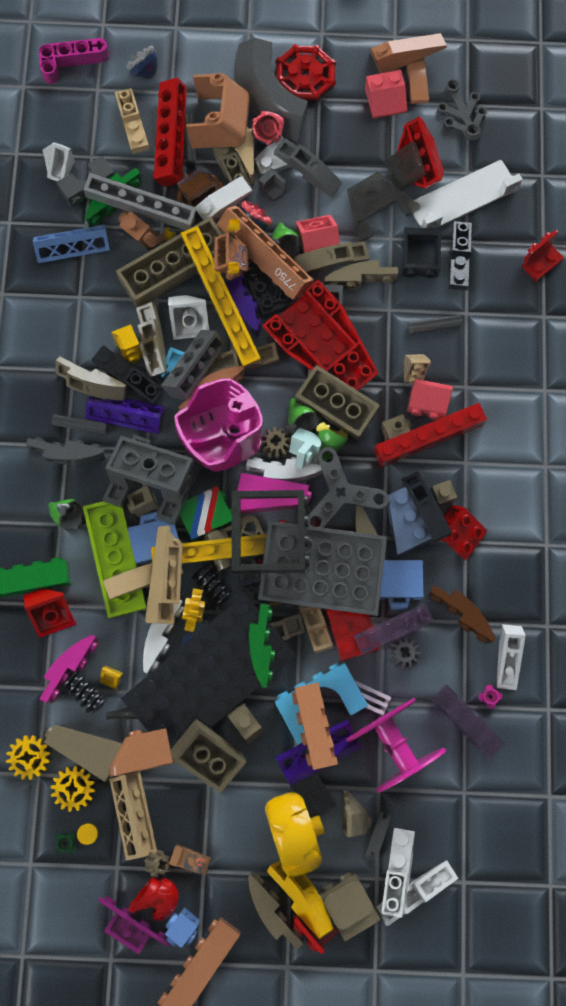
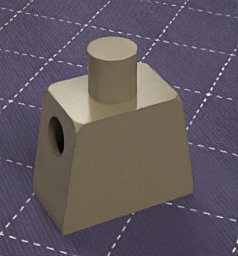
(245, 723)

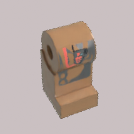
(190, 860)

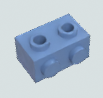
(182, 928)

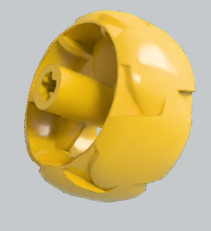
(294, 834)

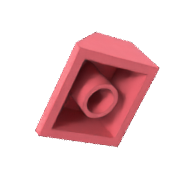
(386, 94)
(317, 233)
(429, 399)

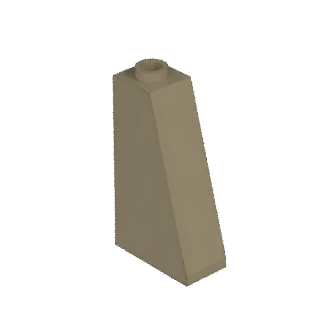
(84, 749)

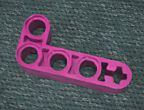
(77, 53)

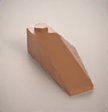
(401, 52)

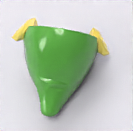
(330, 439)

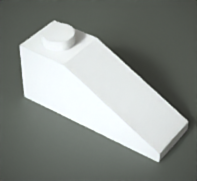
(226, 197)
(510, 656)

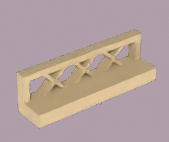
(136, 815)

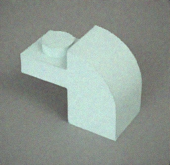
(305, 446)

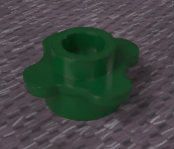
(69, 838)

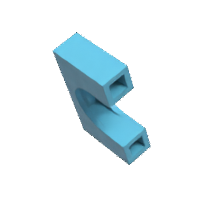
(339, 681)

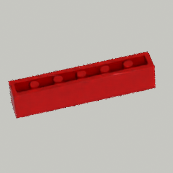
(430, 435)

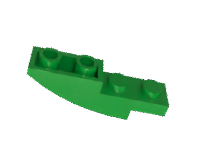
(98, 210)
(261, 653)

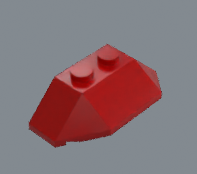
(418, 132)

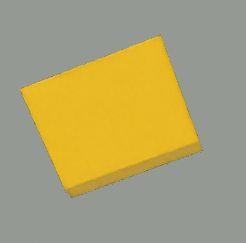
(110, 677)

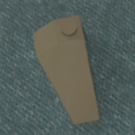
(354, 816)

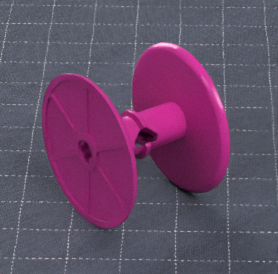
(397, 747)

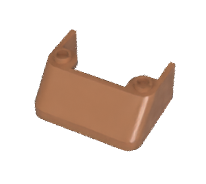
(224, 127)
(142, 752)

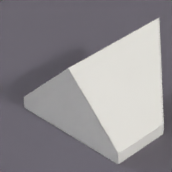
(58, 161)

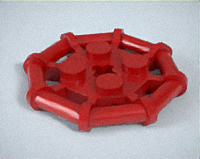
(309, 64)

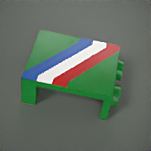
(206, 513)

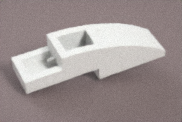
(286, 473)
(156, 643)
(398, 873)

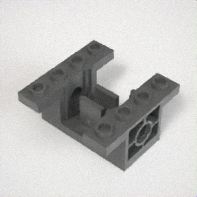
(153, 466)

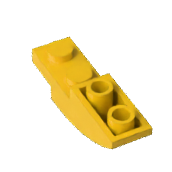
(306, 899)

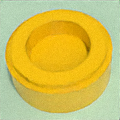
(87, 834)

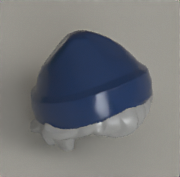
(144, 63)

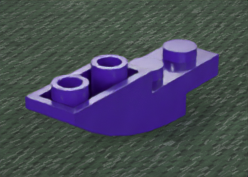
(245, 305)

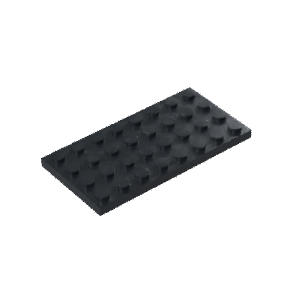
(204, 674)

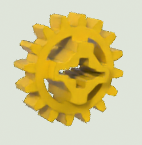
(193, 610)
(29, 765)
(73, 779)

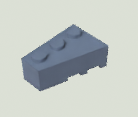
(406, 523)

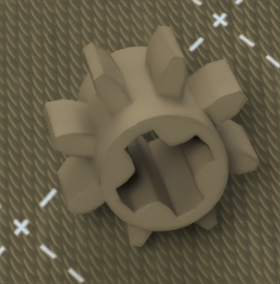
(157, 863)

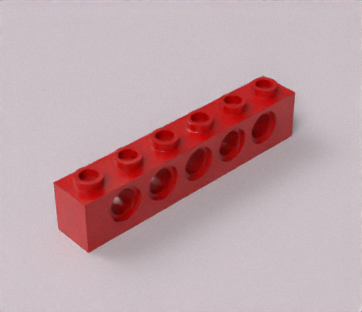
(170, 132)

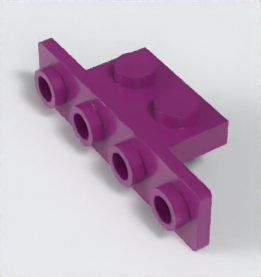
(128, 930)

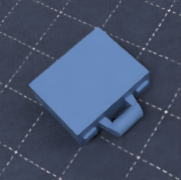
(144, 537)
(402, 581)

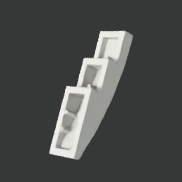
(424, 889)

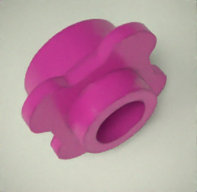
(496, 696)

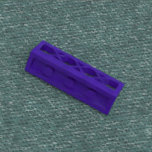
(125, 414)
(299, 769)

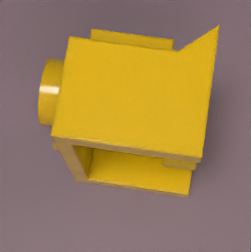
(128, 344)

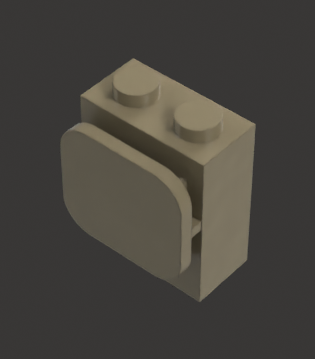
(349, 905)

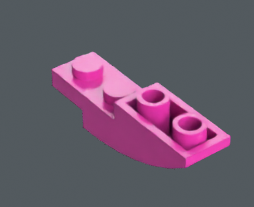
(71, 659)

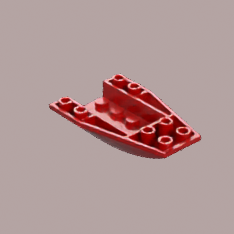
(322, 335)

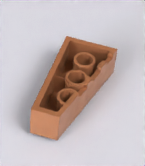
(315, 726)

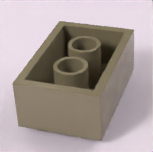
(208, 756)

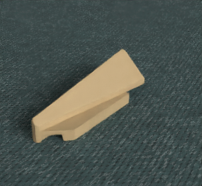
(165, 578)

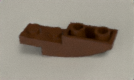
(471, 617)

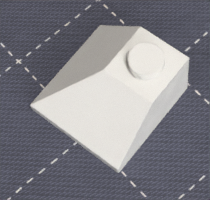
(187, 316)

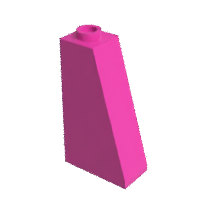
(257, 483)

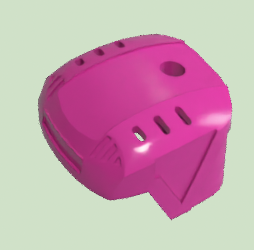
(213, 443)

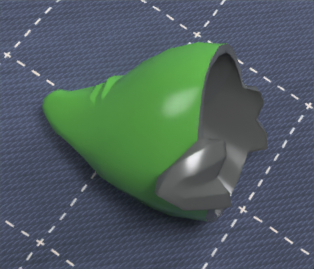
(286, 240)
(301, 417)
(66, 513)

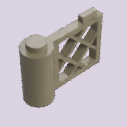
(226, 564)

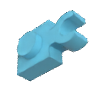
(171, 360)

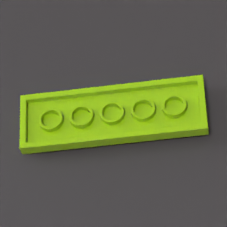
(112, 554)

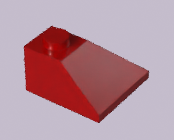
(48, 611)

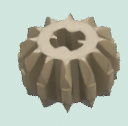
(283, 442)

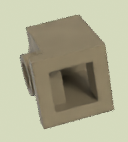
(142, 501)

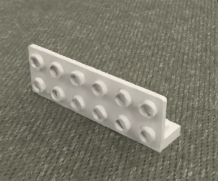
(466, 195)

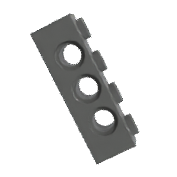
(193, 364)

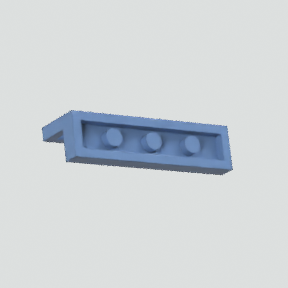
(68, 237)

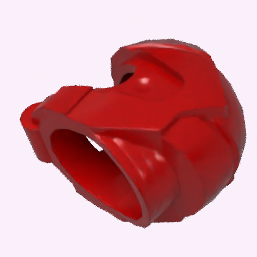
(159, 894)

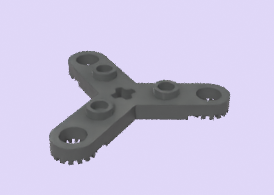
(335, 480)

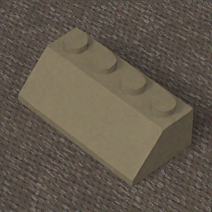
(337, 402)

